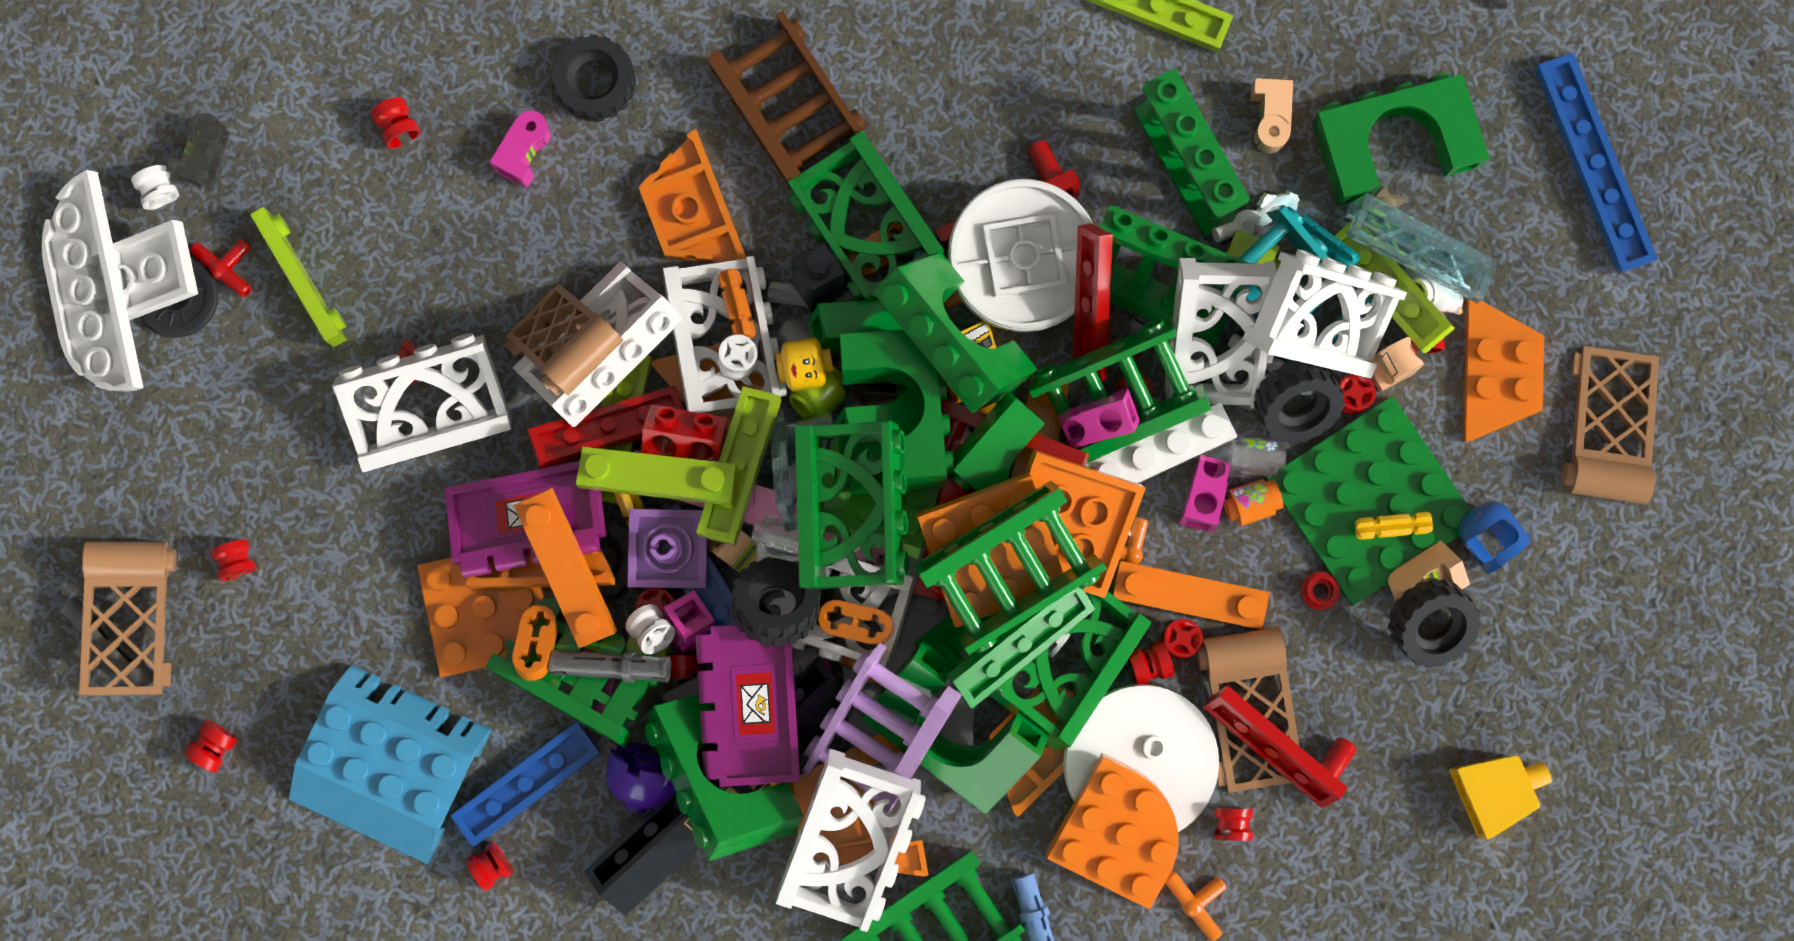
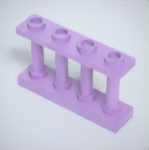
(915, 737)

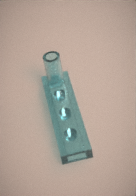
(783, 463)

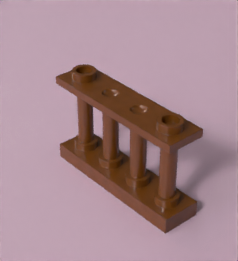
(750, 101)

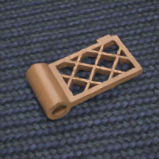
(574, 354)
(1606, 473)
(133, 567)
(1242, 658)

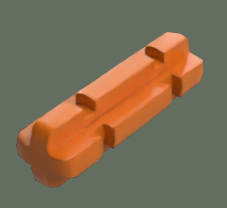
(736, 303)

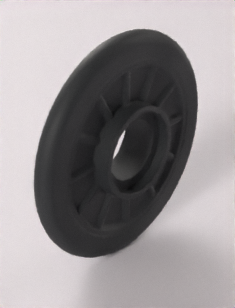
(192, 314)

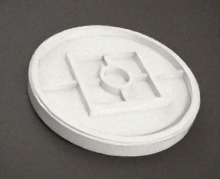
(1018, 254)
(1156, 736)

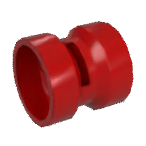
(394, 120)
(1158, 662)
(210, 746)

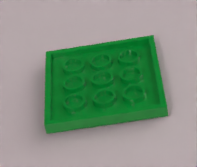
(1364, 472)

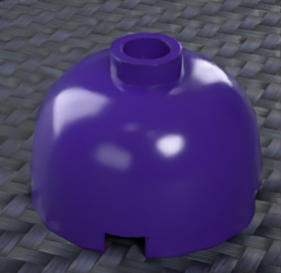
(637, 778)

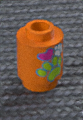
(1253, 502)

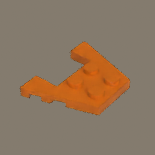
(855, 839)

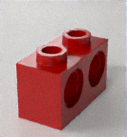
(683, 434)

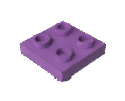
(666, 549)

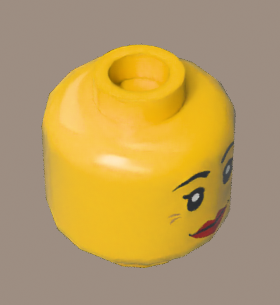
(803, 364)

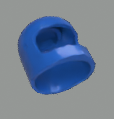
(1504, 527)

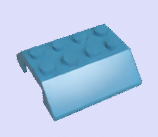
(385, 764)

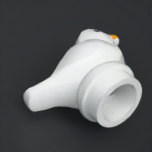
(1440, 296)

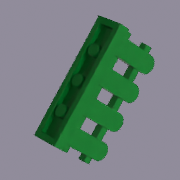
(585, 689)

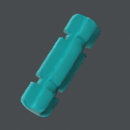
(1335, 247)

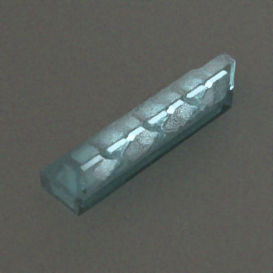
(1425, 243)

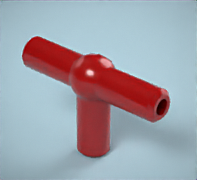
(222, 268)

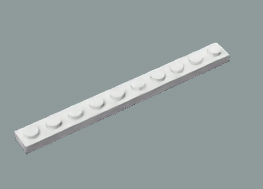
(1152, 454)

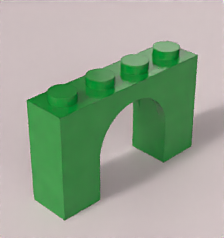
(1439, 105)
(839, 318)
(897, 360)
(975, 373)
(994, 444)
(975, 772)
(719, 819)

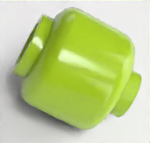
(820, 399)

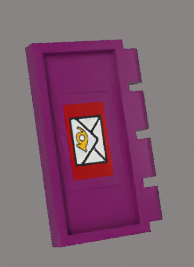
(488, 527)
(752, 711)

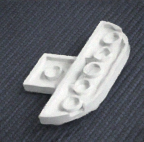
(106, 284)

